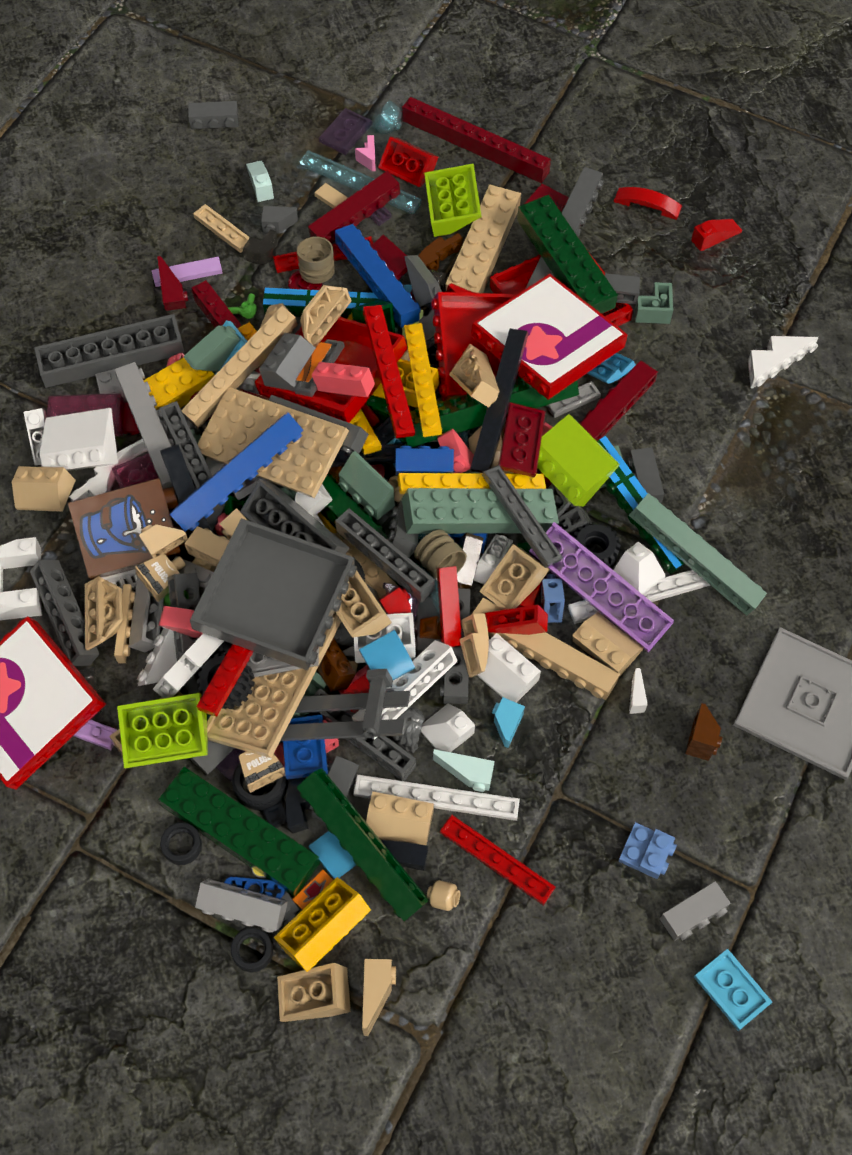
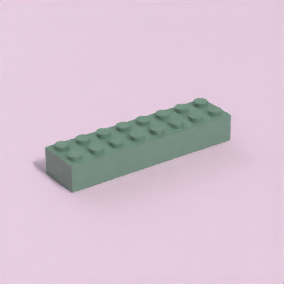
(471, 510)

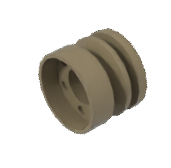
(315, 259)
(439, 550)

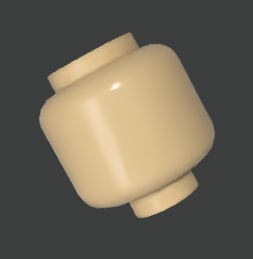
(443, 895)

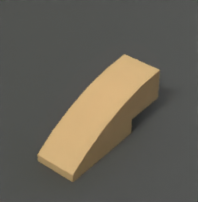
(475, 643)

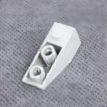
(35, 426)
(492, 557)

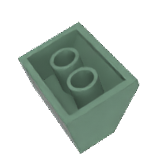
(366, 486)

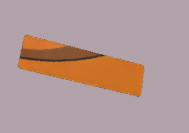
(316, 357)

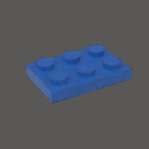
(304, 756)

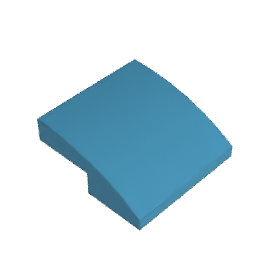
(612, 368)
(388, 654)
(332, 855)

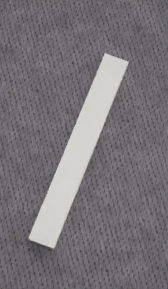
(666, 588)
(441, 797)

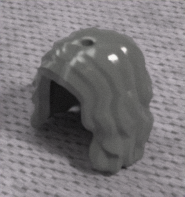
(412, 729)

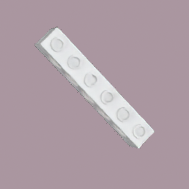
(428, 669)

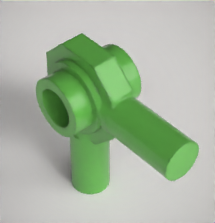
(247, 308)

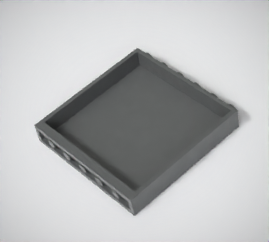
(274, 594)

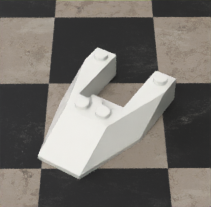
(19, 602)

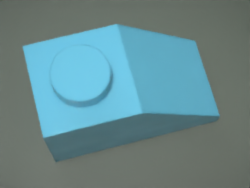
(507, 718)

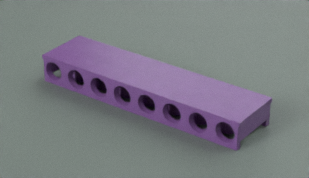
(606, 590)

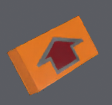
(312, 889)

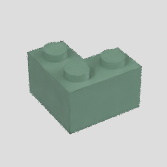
(657, 307)

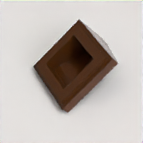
(430, 628)

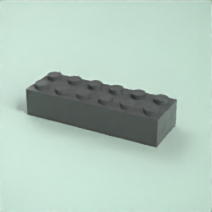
(278, 511)

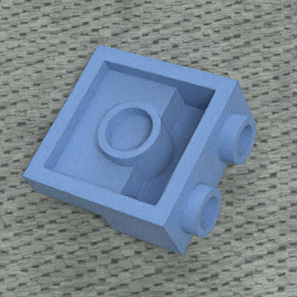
(648, 850)

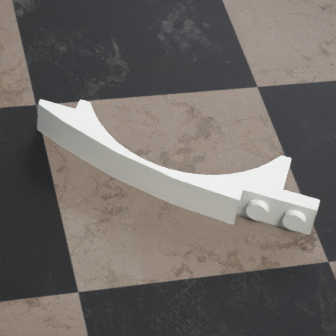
(104, 476)

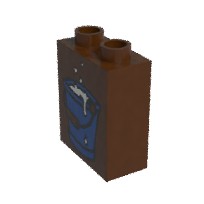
(112, 522)

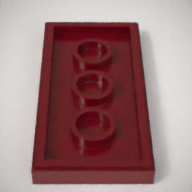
(521, 440)

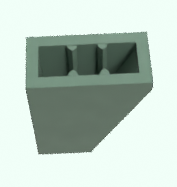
(213, 349)

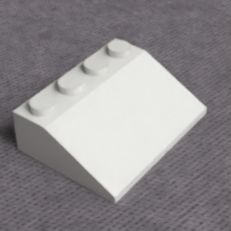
(79, 440)

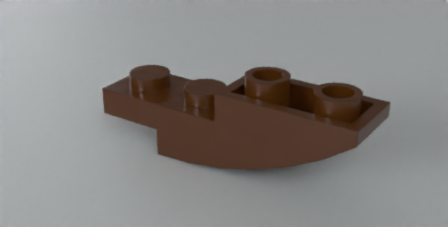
(440, 250)

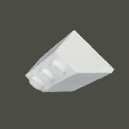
(404, 627)
(508, 670)

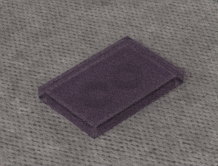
(345, 131)

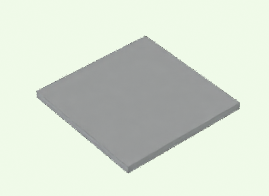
(803, 703)

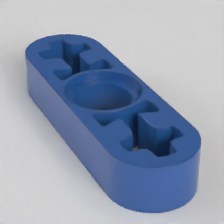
(270, 885)

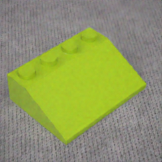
(452, 198)
(574, 461)
(162, 730)

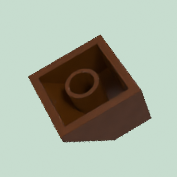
(704, 735)

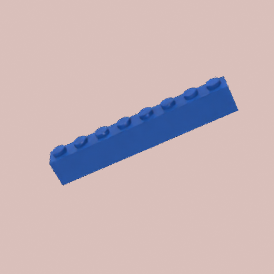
(377, 274)
(236, 471)

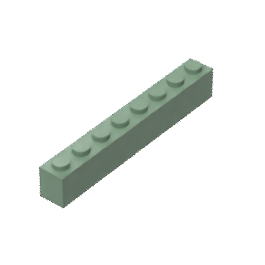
(698, 554)

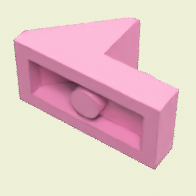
(366, 155)

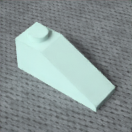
(260, 181)
(470, 770)

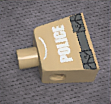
(155, 573)
(260, 770)

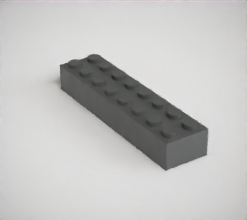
(108, 350)

